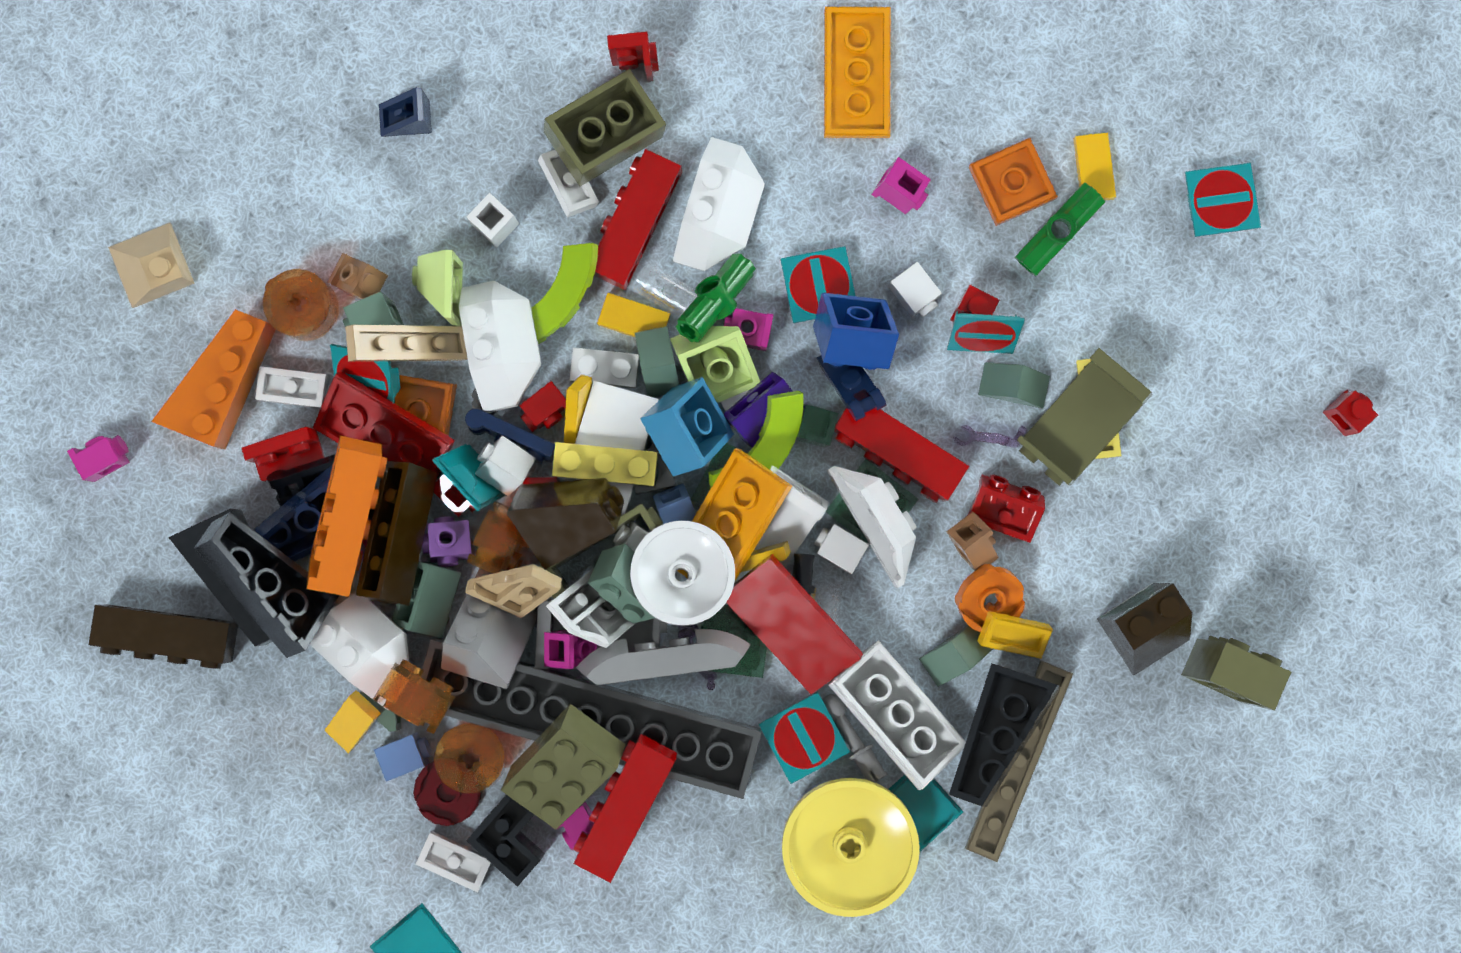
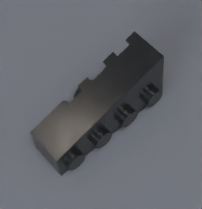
(185, 543)
(265, 583)
(1000, 729)

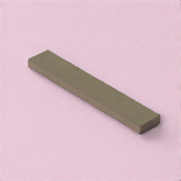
(998, 817)

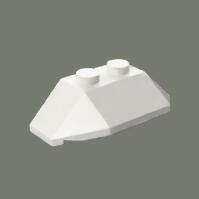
(719, 206)
(499, 343)
(879, 519)
(587, 614)
(361, 642)

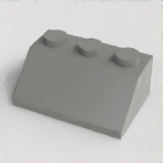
(486, 641)

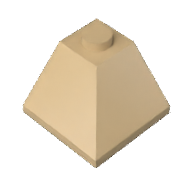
(151, 265)

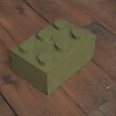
(604, 127)
(1236, 672)
(563, 767)

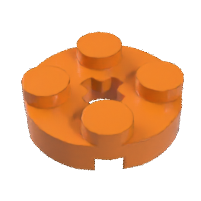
(982, 583)

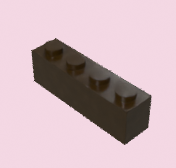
(396, 533)
(163, 634)

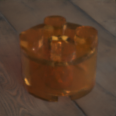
(287, 291)
(497, 542)
(414, 696)
(457, 744)

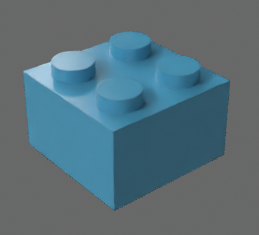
(687, 426)

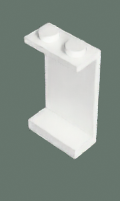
(615, 422)
(793, 518)

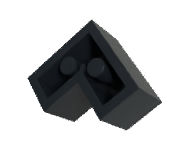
(504, 844)

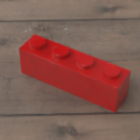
(636, 217)
(904, 451)
(625, 807)

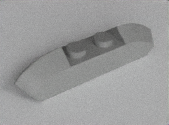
(616, 664)

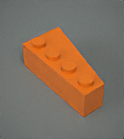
(219, 382)
(345, 516)

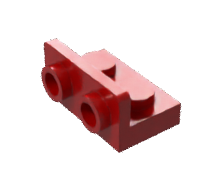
(633, 48)
(284, 451)
(1008, 507)

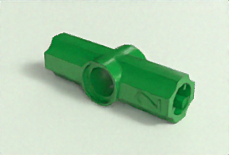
(1074, 214)
(715, 297)

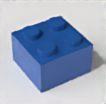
(855, 331)

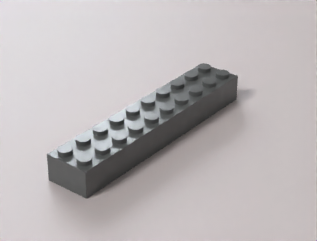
(709, 748)

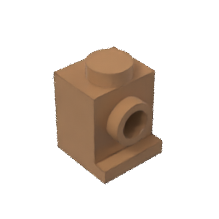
(357, 277)
(973, 541)

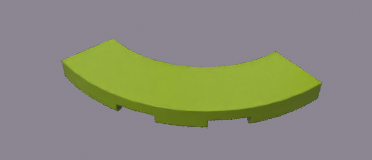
(567, 290)
(777, 433)

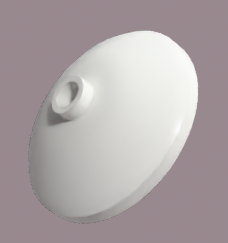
(687, 548)

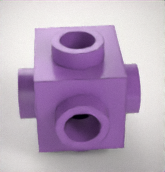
(455, 531)

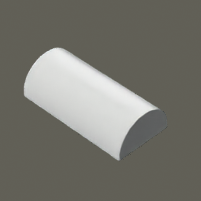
(898, 715)

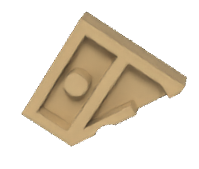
(515, 589)

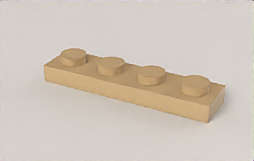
(405, 343)

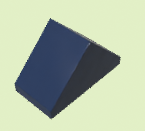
(405, 114)

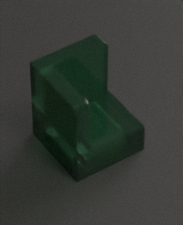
(817, 426)

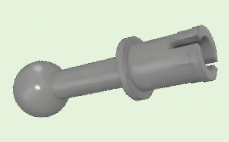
(862, 755)

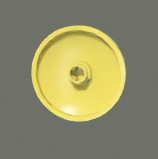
(850, 847)

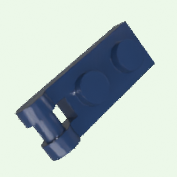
(853, 388)
(482, 422)

